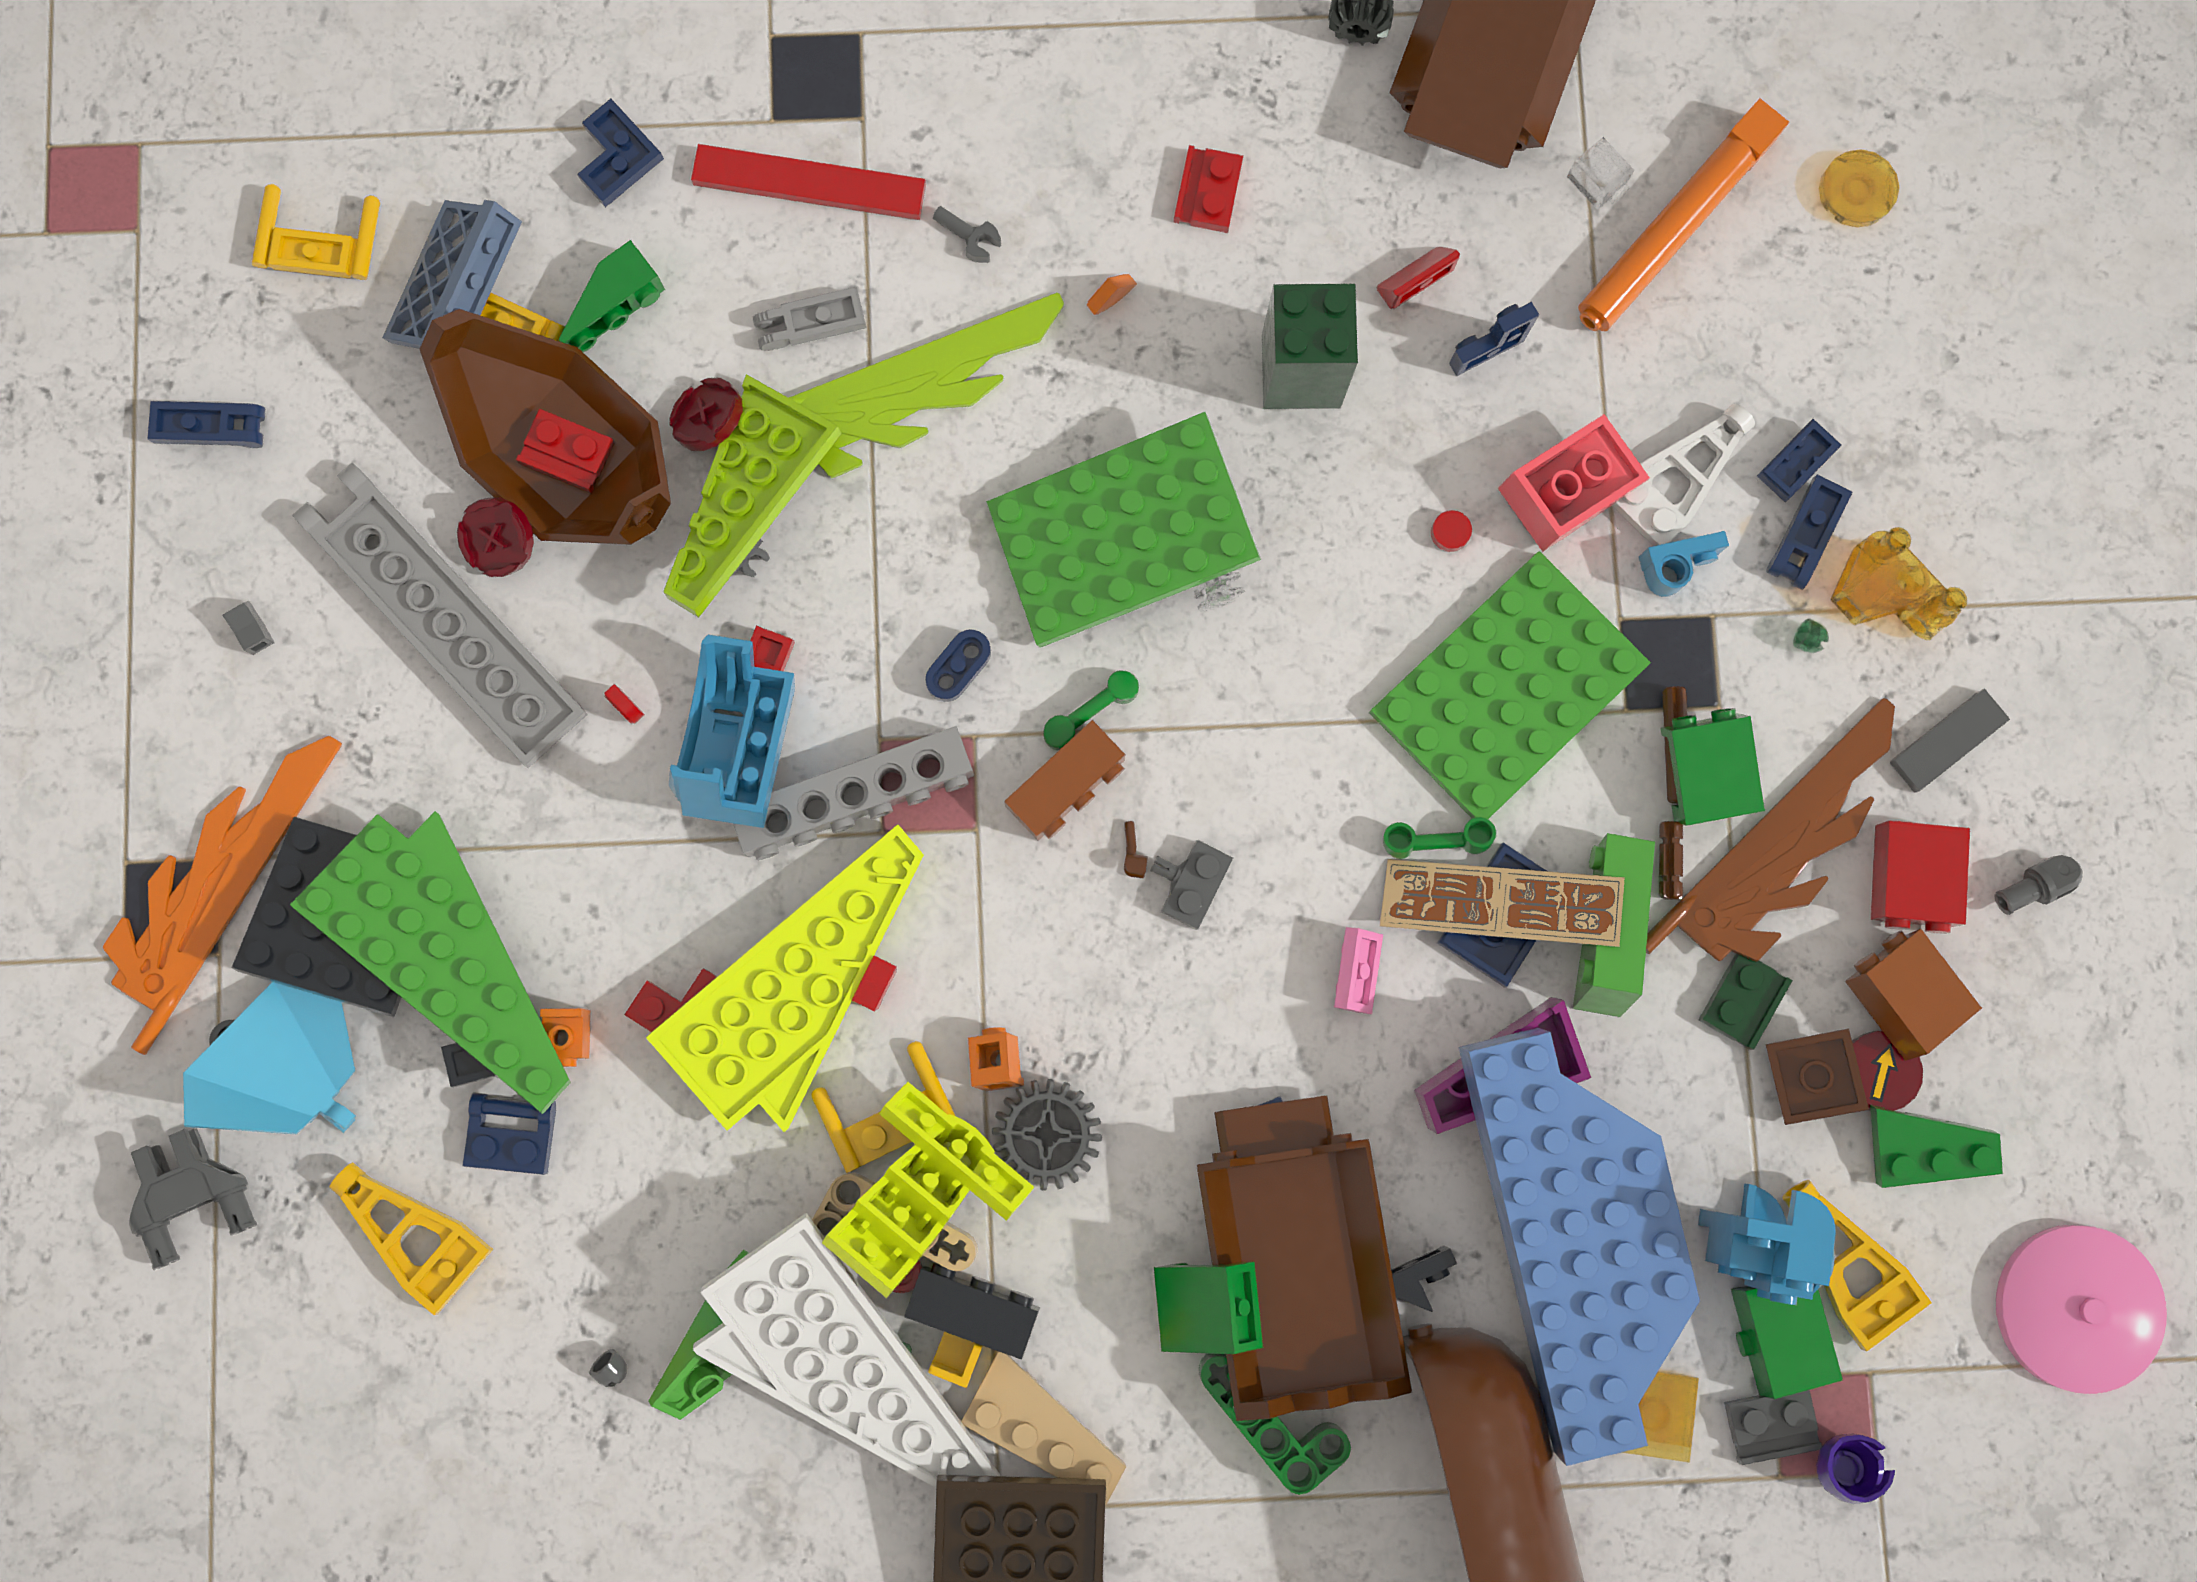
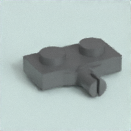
(1193, 883)

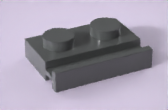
(1772, 1427)

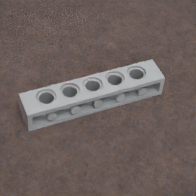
(866, 773)

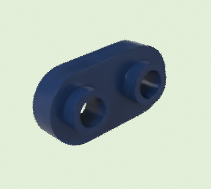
(957, 666)

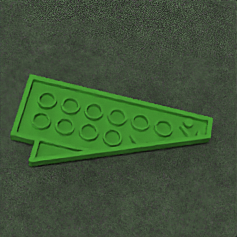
(425, 934)

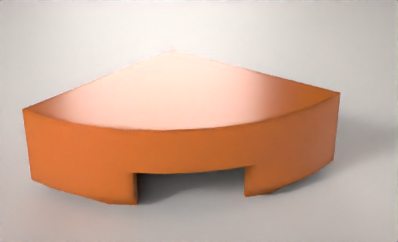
(1110, 293)

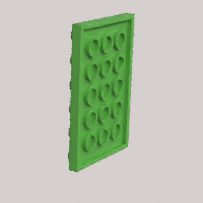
(1123, 530)
(1509, 688)

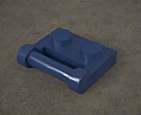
(505, 1147)

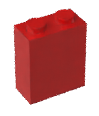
(1920, 875)

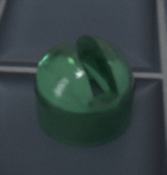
(1810, 635)

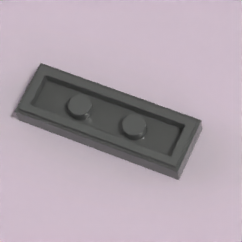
(1949, 740)

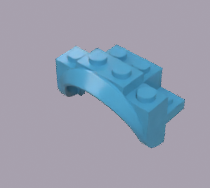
(1772, 1253)

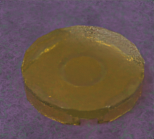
(1859, 188)

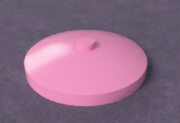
(2081, 1309)

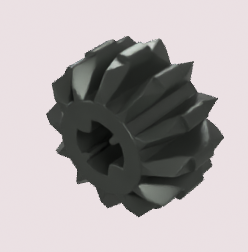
(1361, 19)

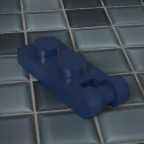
(205, 423)
(1810, 530)

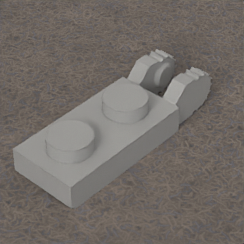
(812, 319)

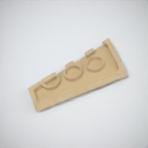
(1035, 1426)

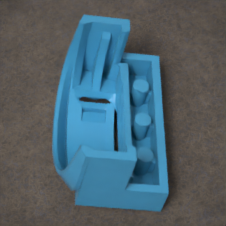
(729, 759)

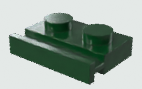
(1745, 1001)

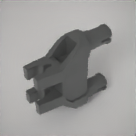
(174, 1192)

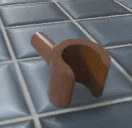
(1134, 864)

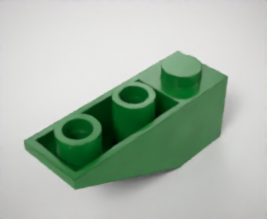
(614, 292)

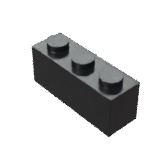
(973, 1310)

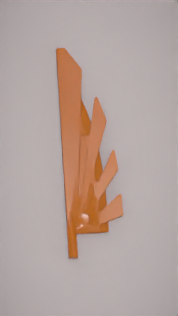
(225, 867)

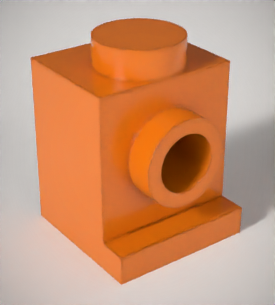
(577, 1025)
(983, 1054)

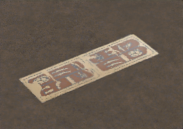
(1503, 902)

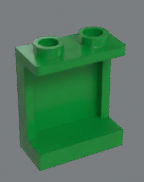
(1714, 767)
(1208, 1308)

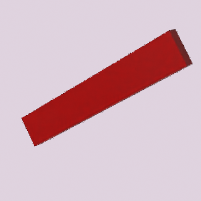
(808, 181)

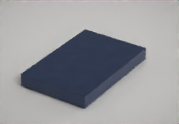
(1494, 955)

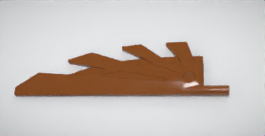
(1770, 857)

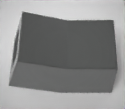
(248, 628)

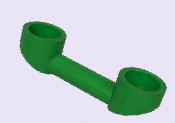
(1121, 688)
(1475, 838)

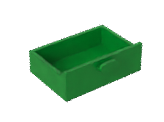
(1785, 1343)

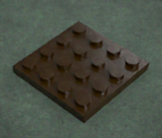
(1019, 1529)

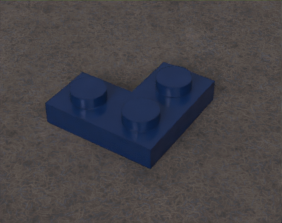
(626, 153)
(1508, 331)

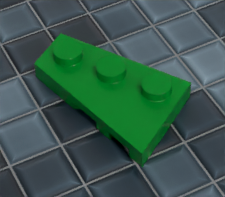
(1929, 1150)

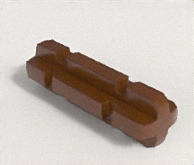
(1670, 860)

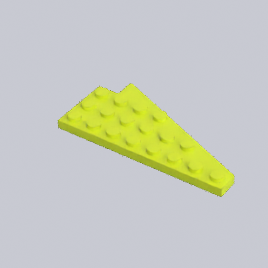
(777, 1008)

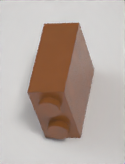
(1912, 993)

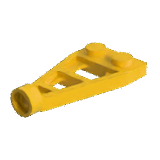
(446, 1268)
(1883, 1306)

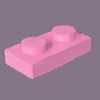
(1358, 970)

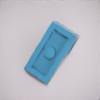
(1679, 557)

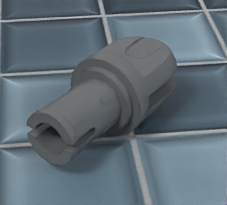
(2041, 883)

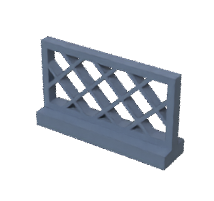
(479, 257)

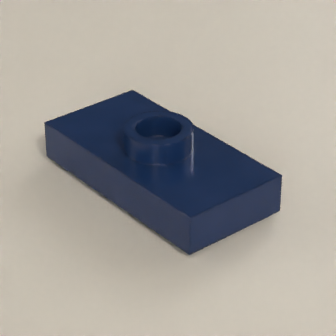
(1799, 460)

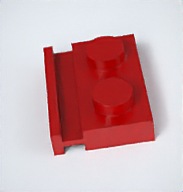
(1208, 189)
(565, 450)

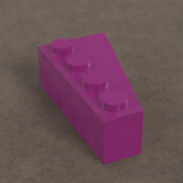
(1446, 1096)

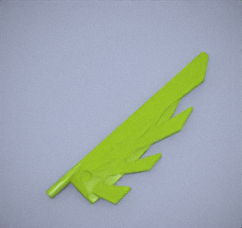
(921, 379)

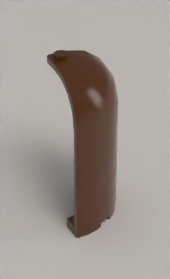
(1494, 1457)

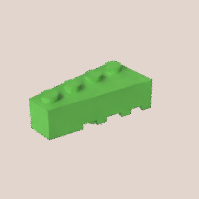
(1609, 975)

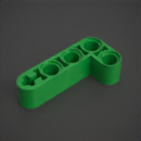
(1289, 1449)

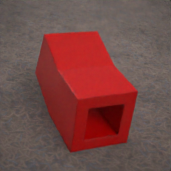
(875, 983)

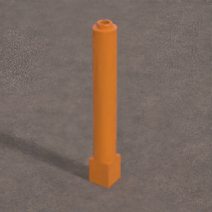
(1682, 216)

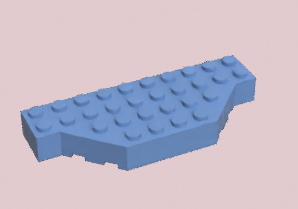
(1585, 1238)

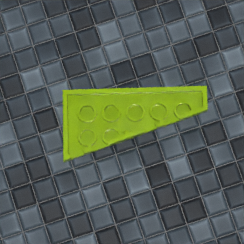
(747, 490)

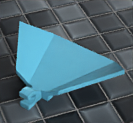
(273, 1067)

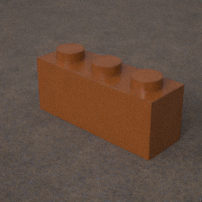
(1066, 781)

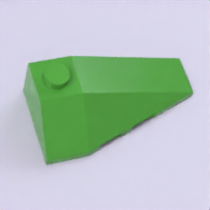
(689, 1377)

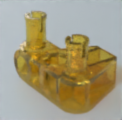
(1871, 587)

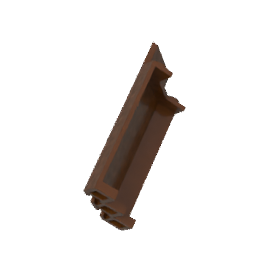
(1488, 73)
(1324, 1278)

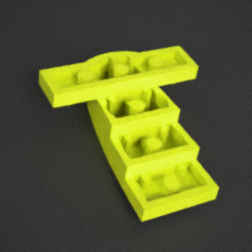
(921, 1191)

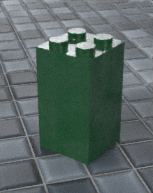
(1309, 346)

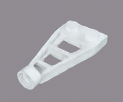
(1650, 510)

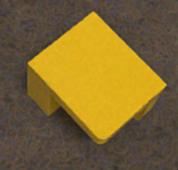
(955, 1359)

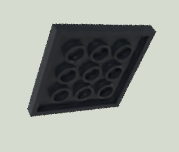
(292, 950)

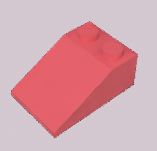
(1572, 482)

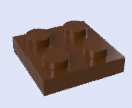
(1817, 1076)

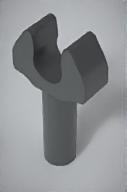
(970, 234)

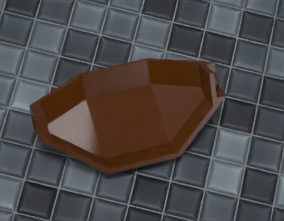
(489, 392)

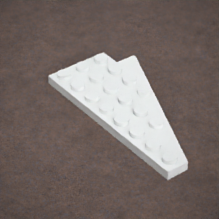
(822, 1347)

